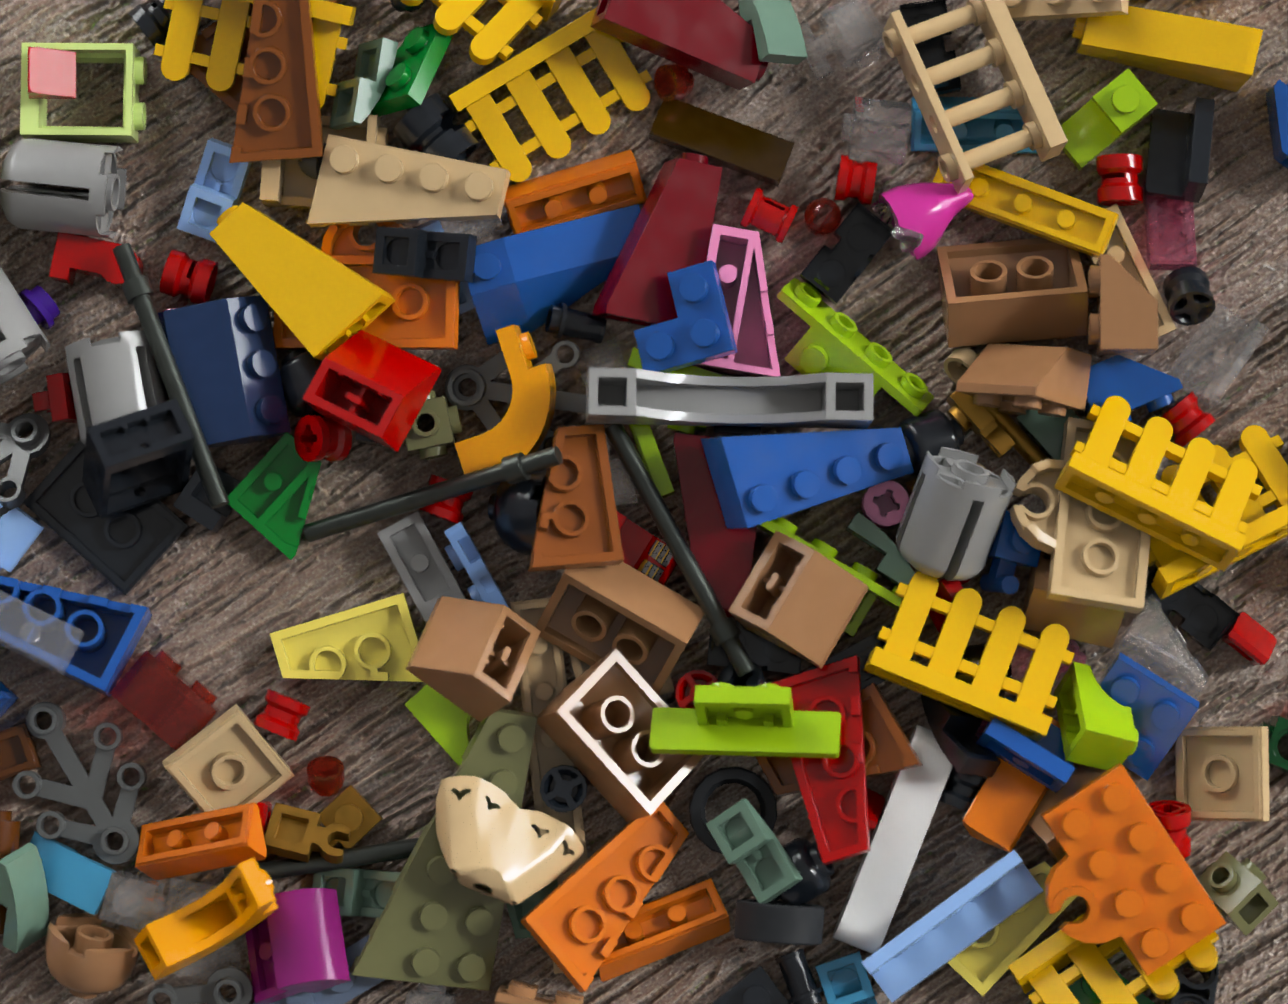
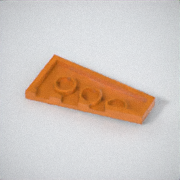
(594, 904)

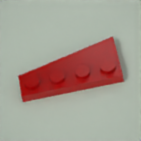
(834, 787)

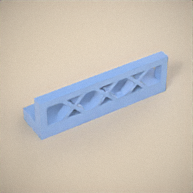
(952, 926)

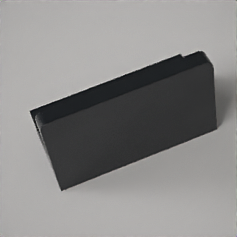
(1180, 152)

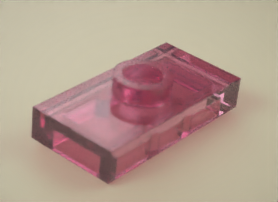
(1169, 233)

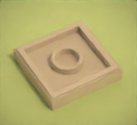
(228, 764)
(1223, 773)

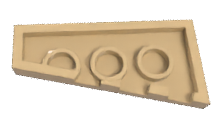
(386, 183)

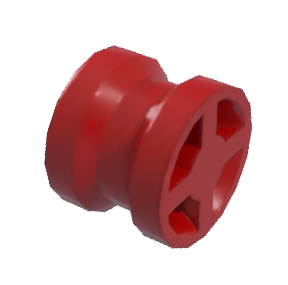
(855, 180)
(1187, 419)
(322, 438)
(449, 509)
(684, 694)
(282, 715)

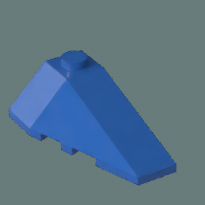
(539, 268)

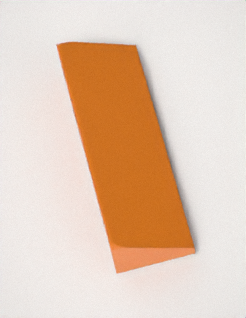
(575, 192)
(1004, 806)
(201, 842)
(668, 928)

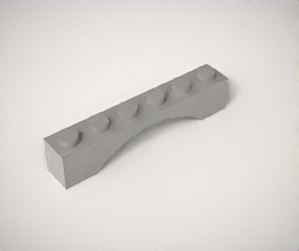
(695, 400)

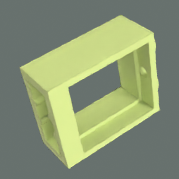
(34, 111)

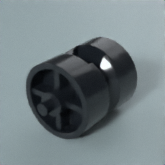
(432, 131)

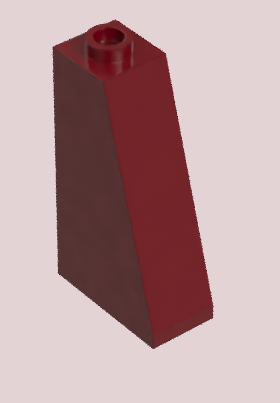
(688, 32)
(666, 237)
(720, 552)

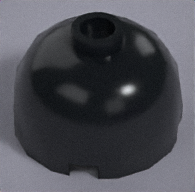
(516, 511)

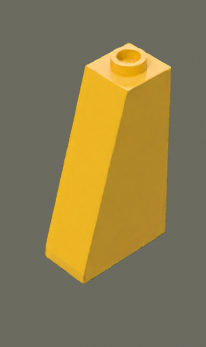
(1173, 45)
(301, 283)

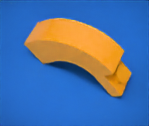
(529, 410)
(209, 922)

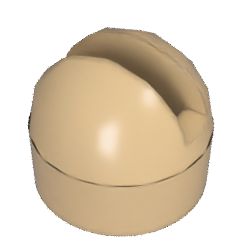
(957, 360)

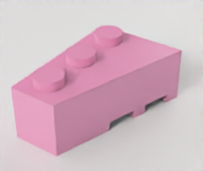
(747, 301)

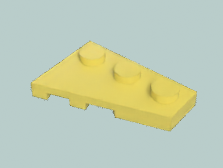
(353, 644)
(989, 956)

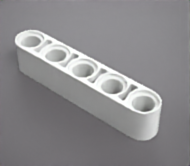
(894, 846)

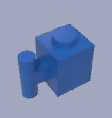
(1007, 553)

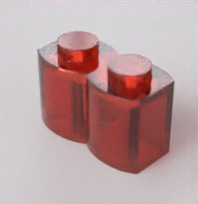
(164, 699)

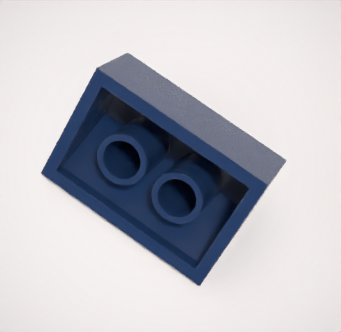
(229, 368)

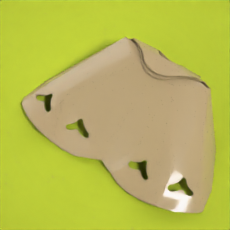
(500, 844)

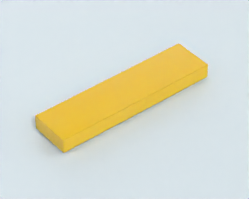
(1039, 210)

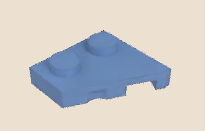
(465, 555)

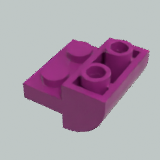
(298, 946)

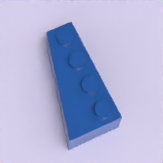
(788, 472)
(109, 629)

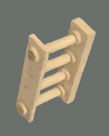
(1020, 91)

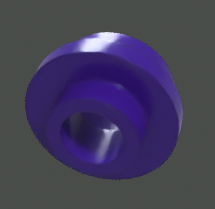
(40, 306)

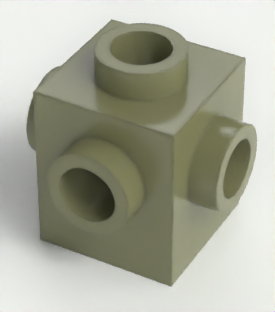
(442, 436)
(1238, 891)

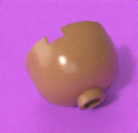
(89, 956)

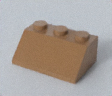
(1011, 292)
(620, 610)
(605, 732)

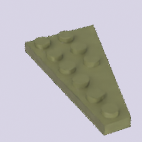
(432, 923)

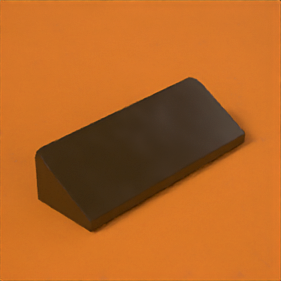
(722, 141)

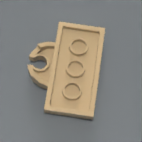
(1092, 553)

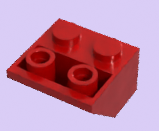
(372, 388)

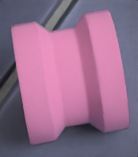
(875, 509)

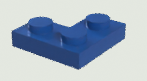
(701, 328)
(1157, 711)

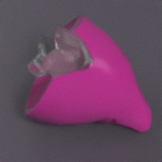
(920, 213)

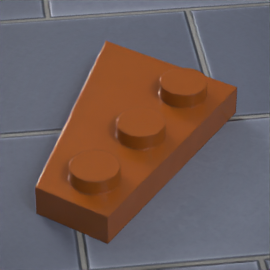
(577, 505)
(884, 743)

